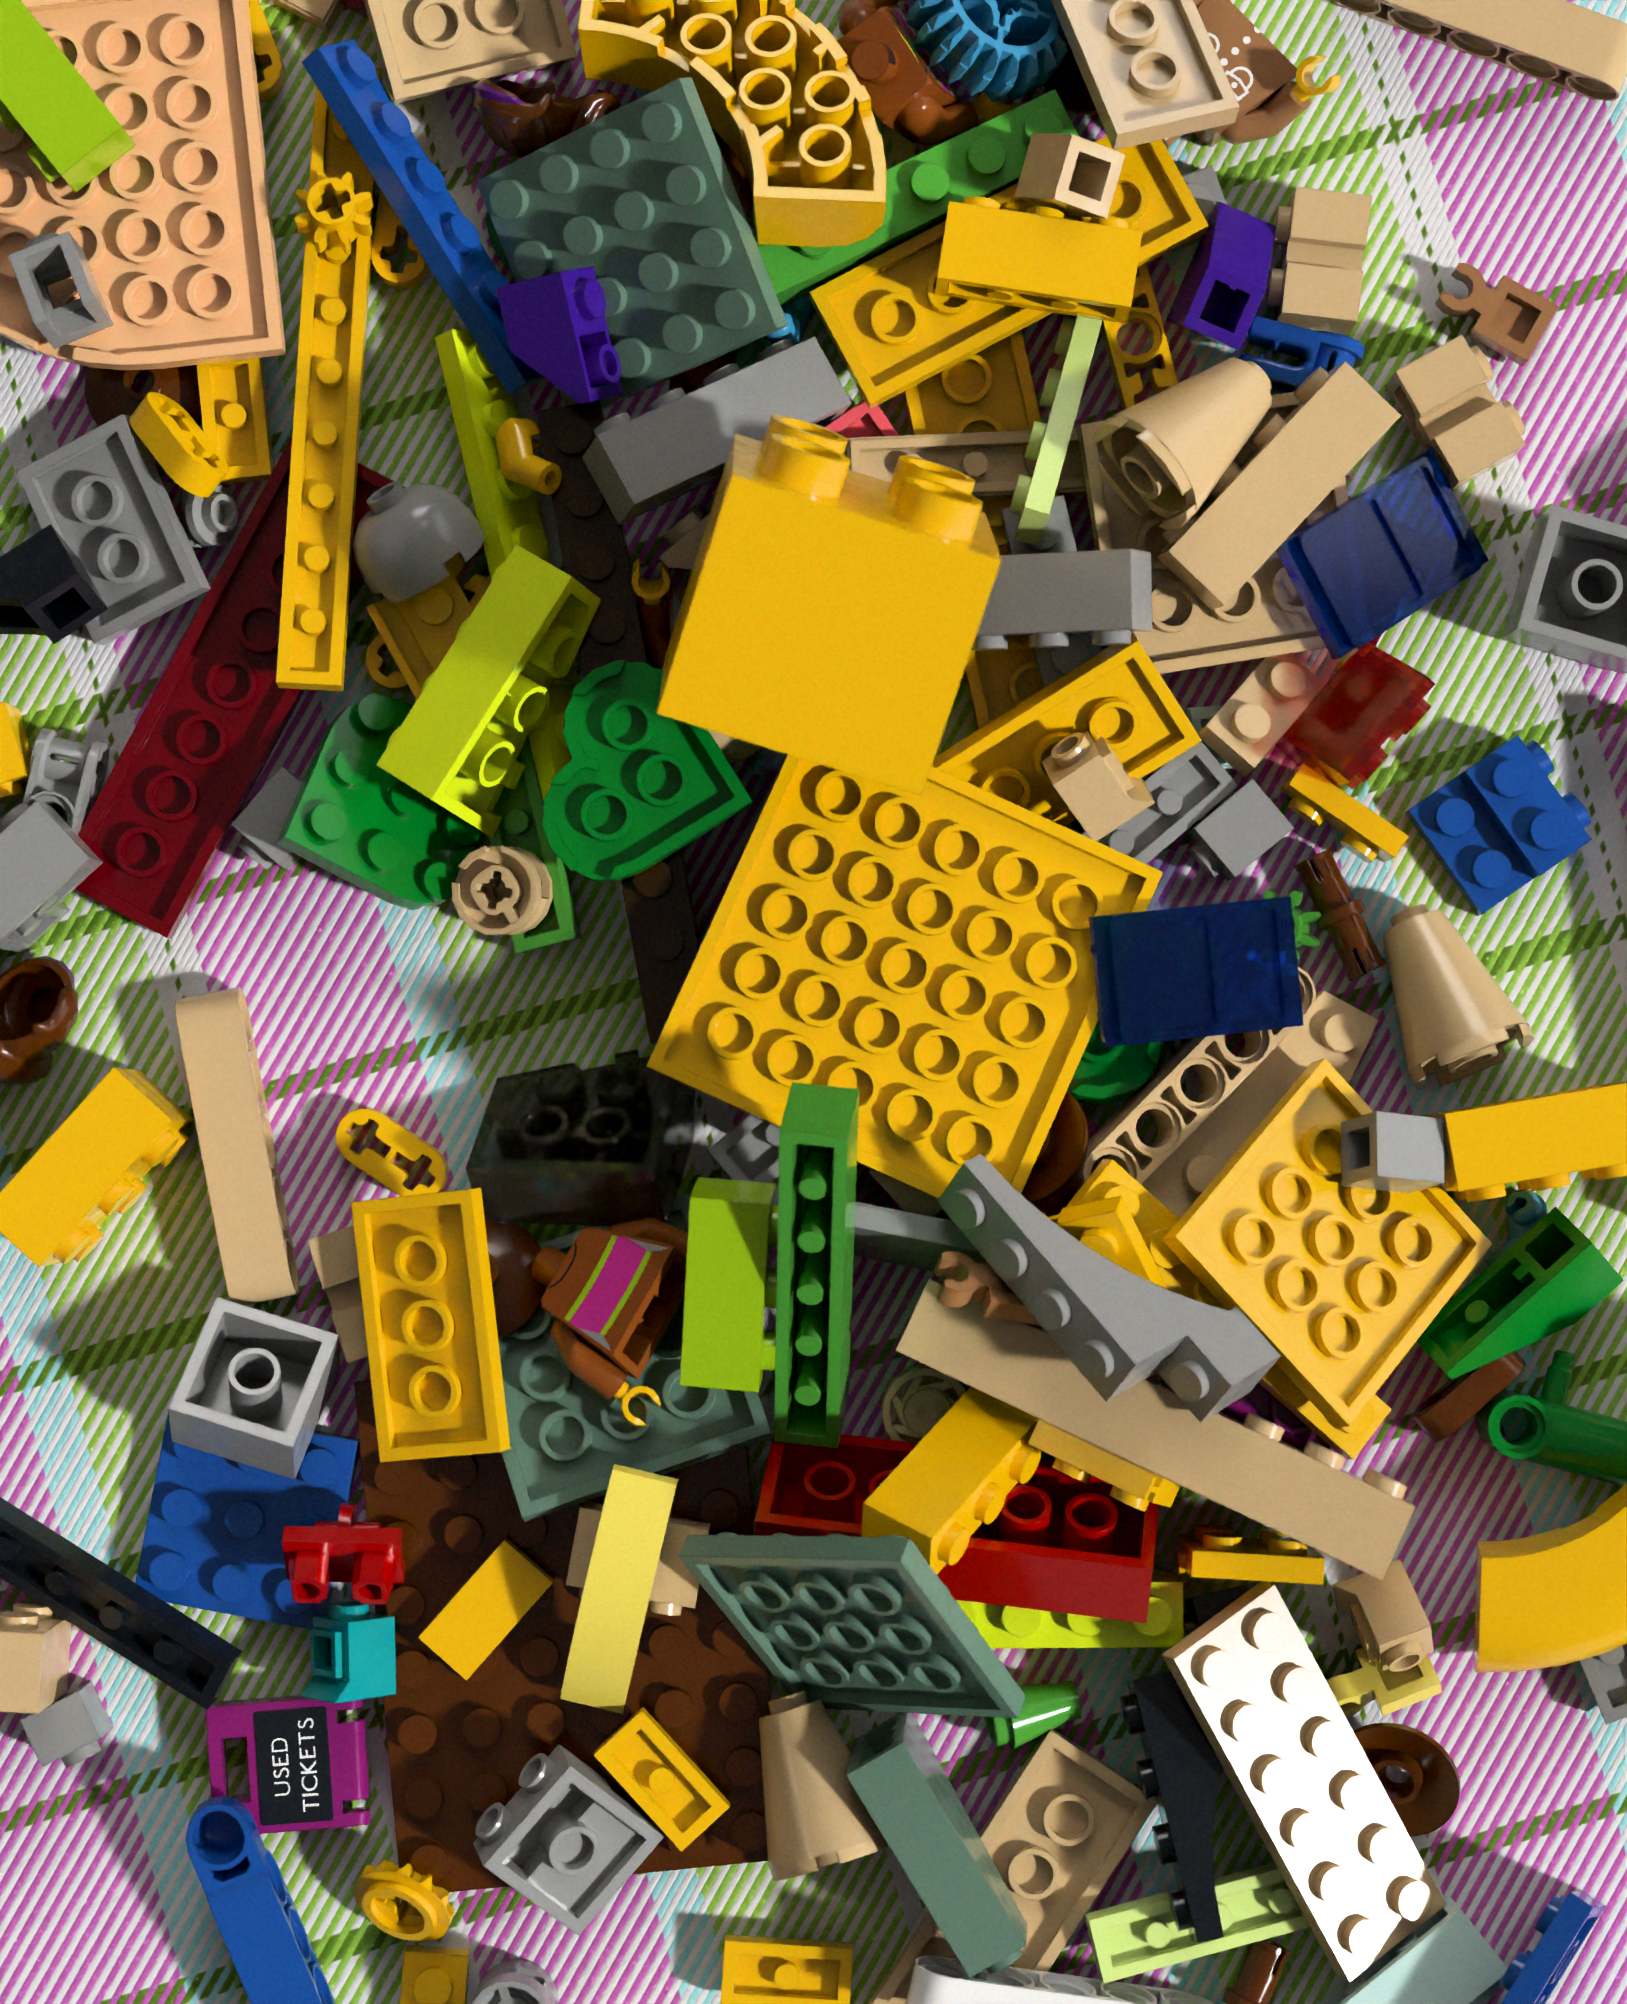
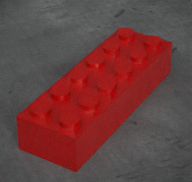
(1047, 1550)

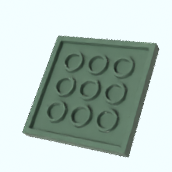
(657, 222)
(571, 1436)
(853, 1623)

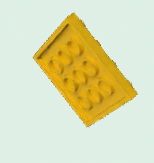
(1323, 1267)

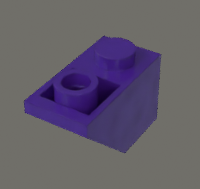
(1225, 277)
(562, 332)

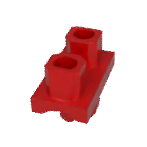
(343, 1553)

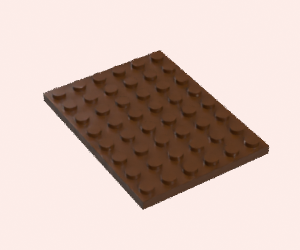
(466, 1742)

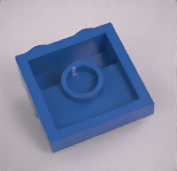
(1501, 823)

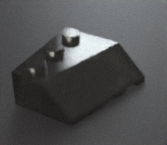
(583, 1145)

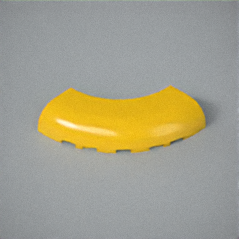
(771, 92)
(1553, 1593)

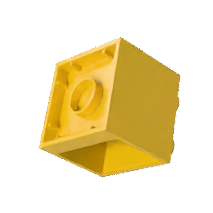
(831, 605)

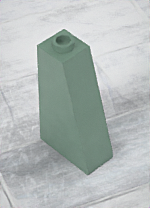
(937, 1844)

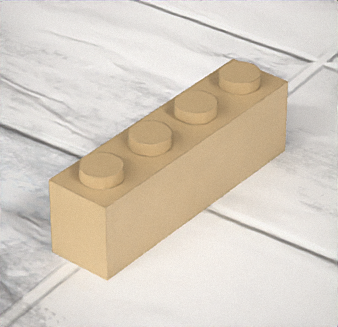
(1278, 484)

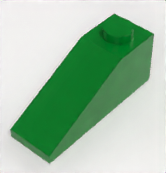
(1523, 1296)

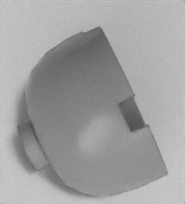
(411, 538)

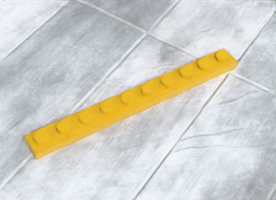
(325, 433)

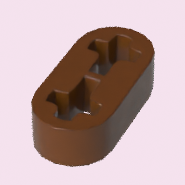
(1465, 1396)

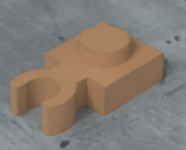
(1507, 318)
(979, 1284)

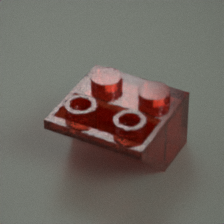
(1355, 714)

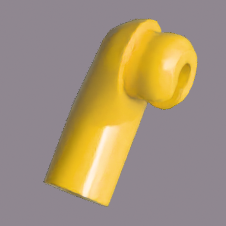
(517, 457)

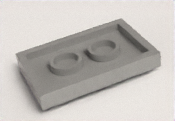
(118, 523)

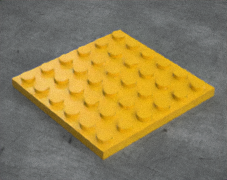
(903, 957)

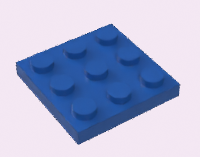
(222, 1522)

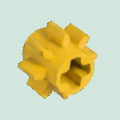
(332, 193)

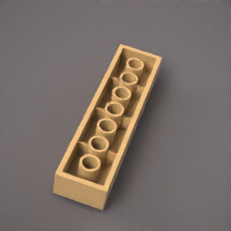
(1150, 1426)

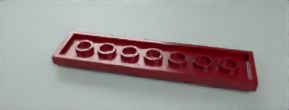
(203, 728)

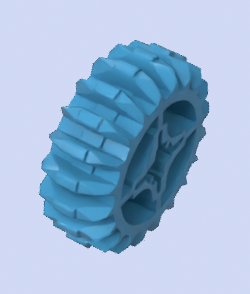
(991, 43)

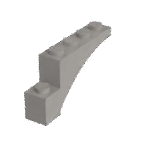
(1098, 1312)

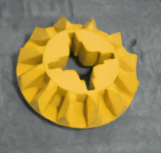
(384, 1895)

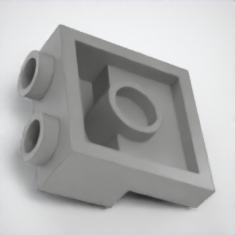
(565, 1838)

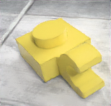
(1388, 1688)

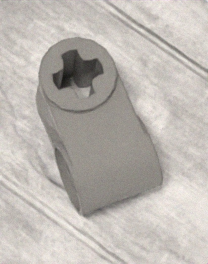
(63, 783)

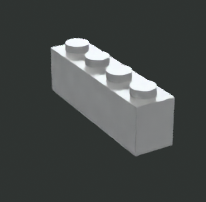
(690, 435)
(1067, 595)

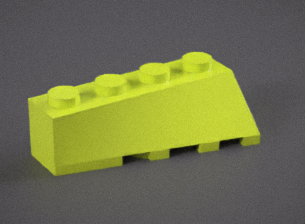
(492, 689)
(1030, 1628)

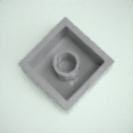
(1573, 590)
(254, 1388)

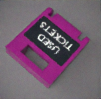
(297, 1761)

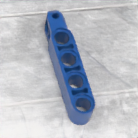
(253, 1907)

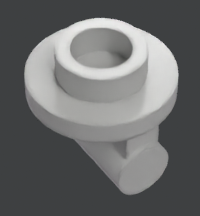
(210, 519)

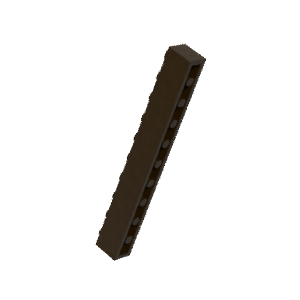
(599, 558)

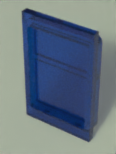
(1382, 555)
(1195, 971)

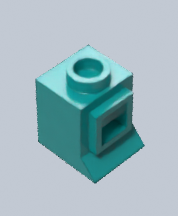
(351, 1654)

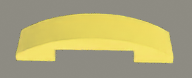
(618, 1588)

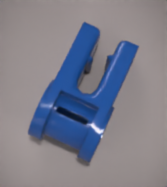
(1309, 346)

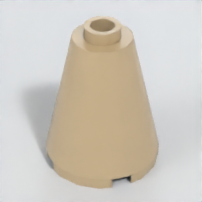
(1182, 440)
(1446, 1000)
(808, 1799)

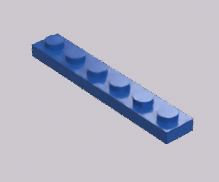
(419, 200)

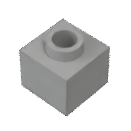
(68, 1727)

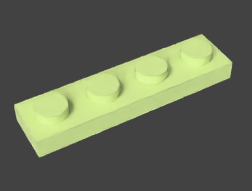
(1050, 441)
(1144, 1936)

